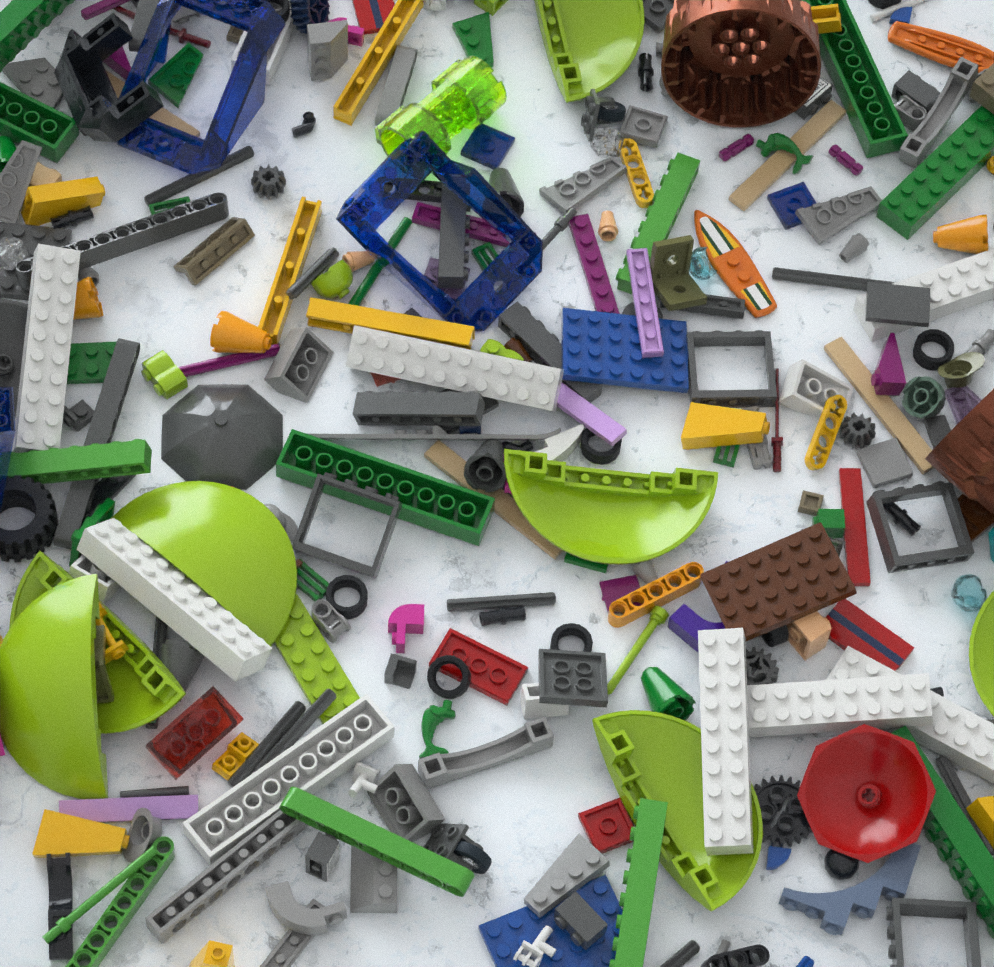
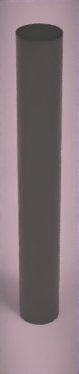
(167, 791)

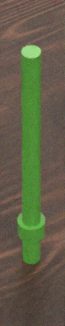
(63, 924)

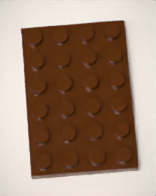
(779, 583)

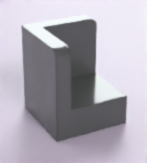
(400, 671)

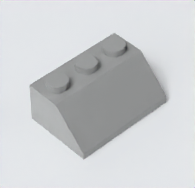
(327, 48)
(299, 364)
(406, 803)
(372, 884)

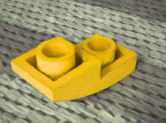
(235, 755)

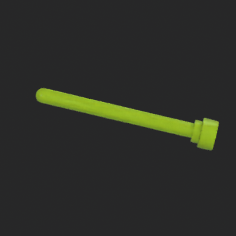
(657, 617)

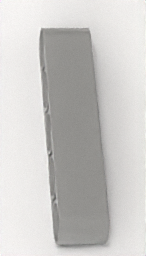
(397, 82)

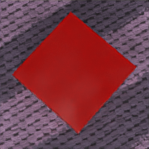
(607, 825)

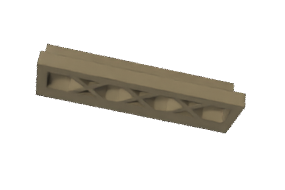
(215, 250)

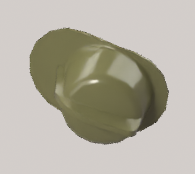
(960, 370)

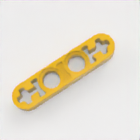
(638, 172)
(822, 430)

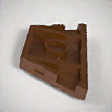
(976, 517)

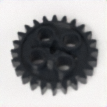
(796, 819)

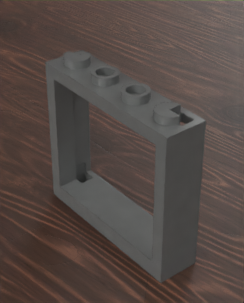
(731, 398)
(349, 486)
(898, 563)
(935, 909)

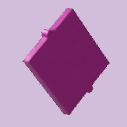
(617, 588)

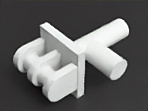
(364, 778)
(532, 954)

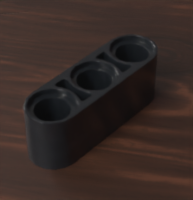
(742, 955)

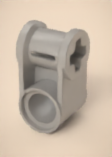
(910, 112)
(330, 624)

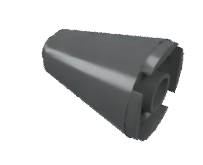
(505, 186)
(486, 467)
(181, 660)

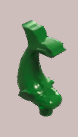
(779, 141)
(431, 719)

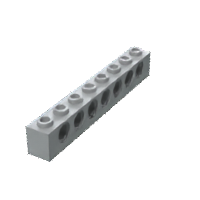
(222, 875)

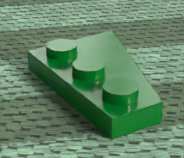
(475, 37)
(177, 74)
(102, 513)

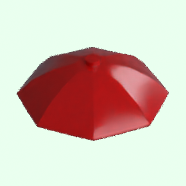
(866, 793)

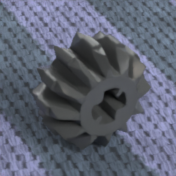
(268, 182)
(857, 430)

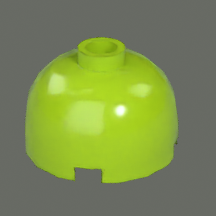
(334, 281)

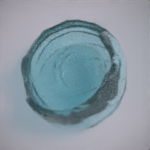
(700, 266)
(968, 593)

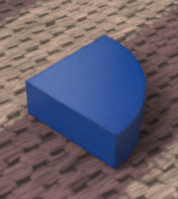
(901, 15)
(777, 857)

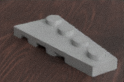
(16, 179)
(583, 185)
(833, 216)
(570, 871)

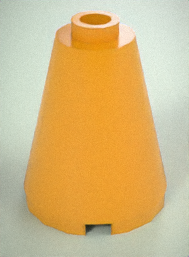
(964, 235)
(87, 301)
(238, 336)

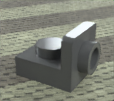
(78, 415)

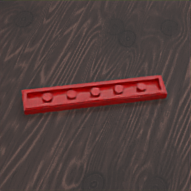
(855, 527)

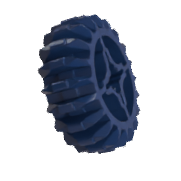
(309, 12)

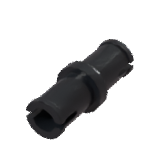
(645, 72)
(72, 218)
(901, 517)
(502, 616)

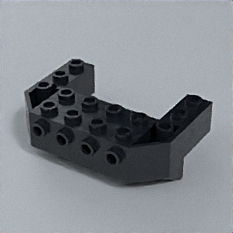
(90, 89)

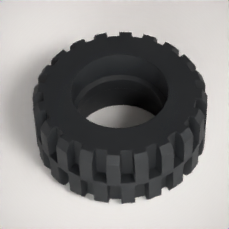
(38, 533)

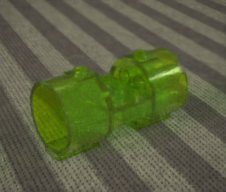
(459, 99)

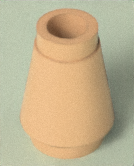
(607, 227)
(358, 259)

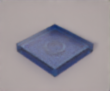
(487, 146)
(788, 200)

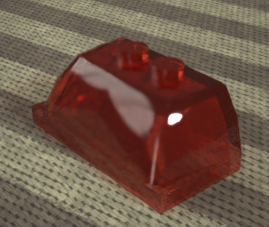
(194, 733)

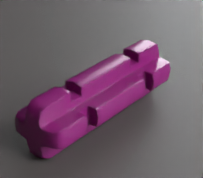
(736, 147)
(845, 159)

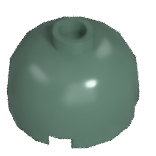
(923, 397)

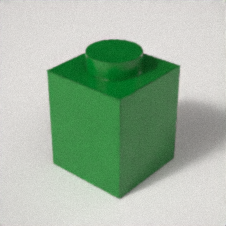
(832, 521)

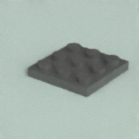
(572, 678)

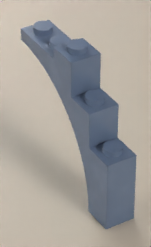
(861, 899)

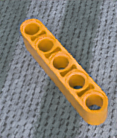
(662, 587)

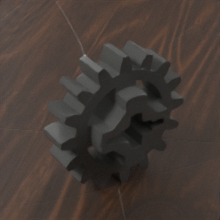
(763, 674)

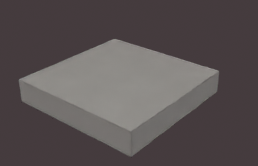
(643, 126)
(884, 462)

